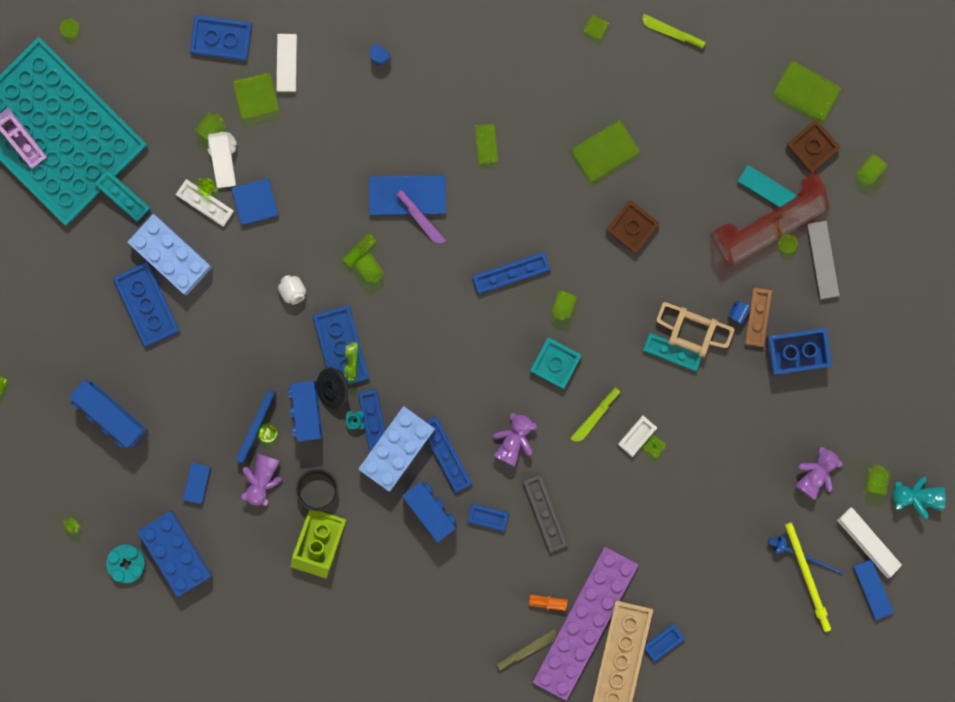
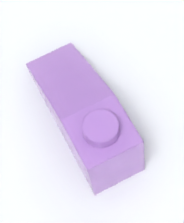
(20, 138)

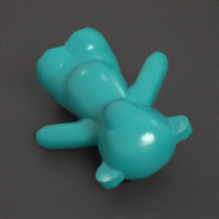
(918, 497)

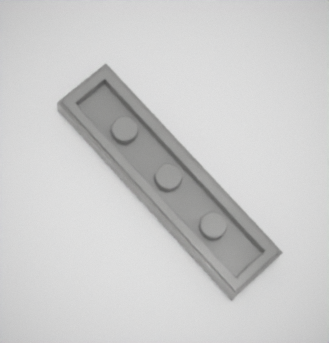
(823, 260)

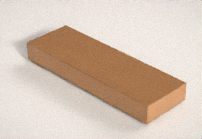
(758, 317)

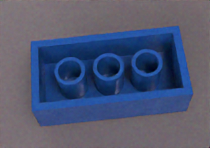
(108, 413)
(175, 553)

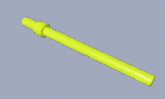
(821, 612)

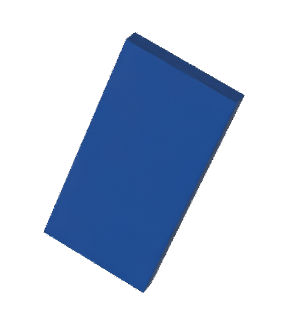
(424, 191)
(146, 304)
(335, 331)

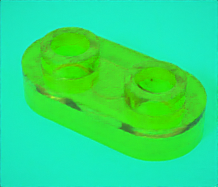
(351, 368)

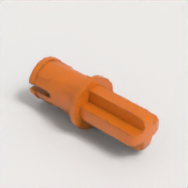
(548, 602)

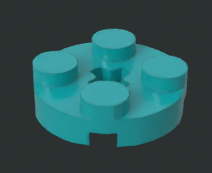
(131, 554)

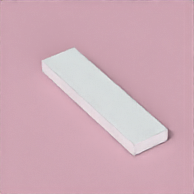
(869, 542)

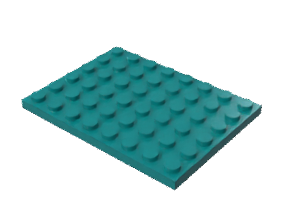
(68, 125)

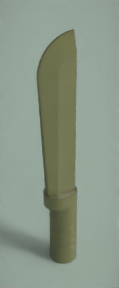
(539, 643)

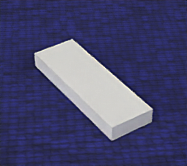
(286, 62)
(222, 159)
(206, 204)

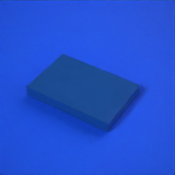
(221, 38)

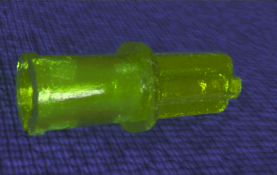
(359, 249)

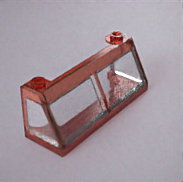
(739, 244)

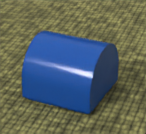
(379, 55)
(739, 312)

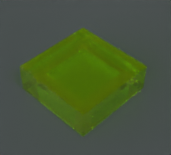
(596, 27)

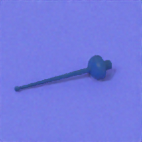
(780, 545)

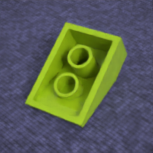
(318, 543)

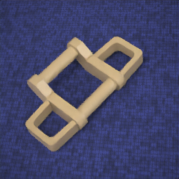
(711, 323)

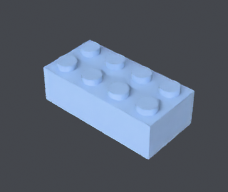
(169, 254)
(396, 448)

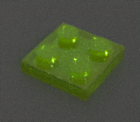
(256, 95)

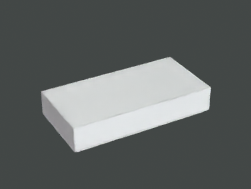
(637, 436)

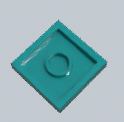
(555, 363)

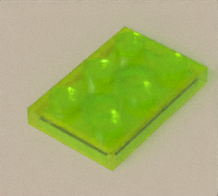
(807, 91)
(605, 151)

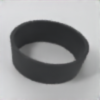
(313, 471)

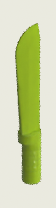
(666, 29)
(586, 427)

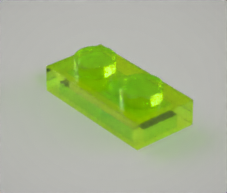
(486, 143)

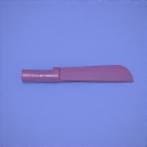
(430, 230)

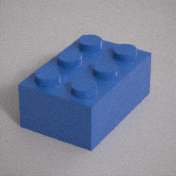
(798, 351)
(305, 411)
(430, 510)

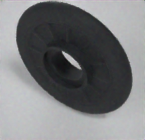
(325, 379)

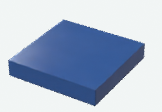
(255, 201)

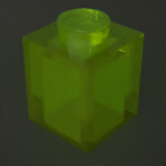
(210, 124)
(871, 169)
(369, 268)
(563, 305)
(877, 480)

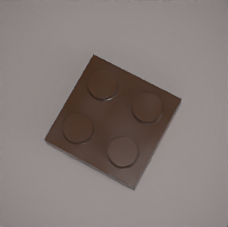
(813, 146)
(632, 226)

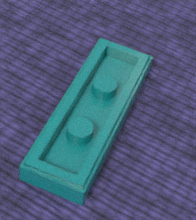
(765, 187)
(122, 195)
(659, 347)

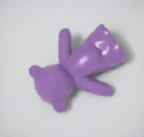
(514, 439)
(818, 473)
(260, 480)

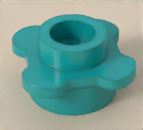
(350, 416)

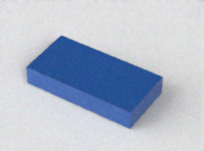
(196, 483)
(488, 517)
(664, 642)

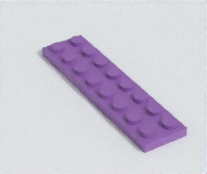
(585, 623)

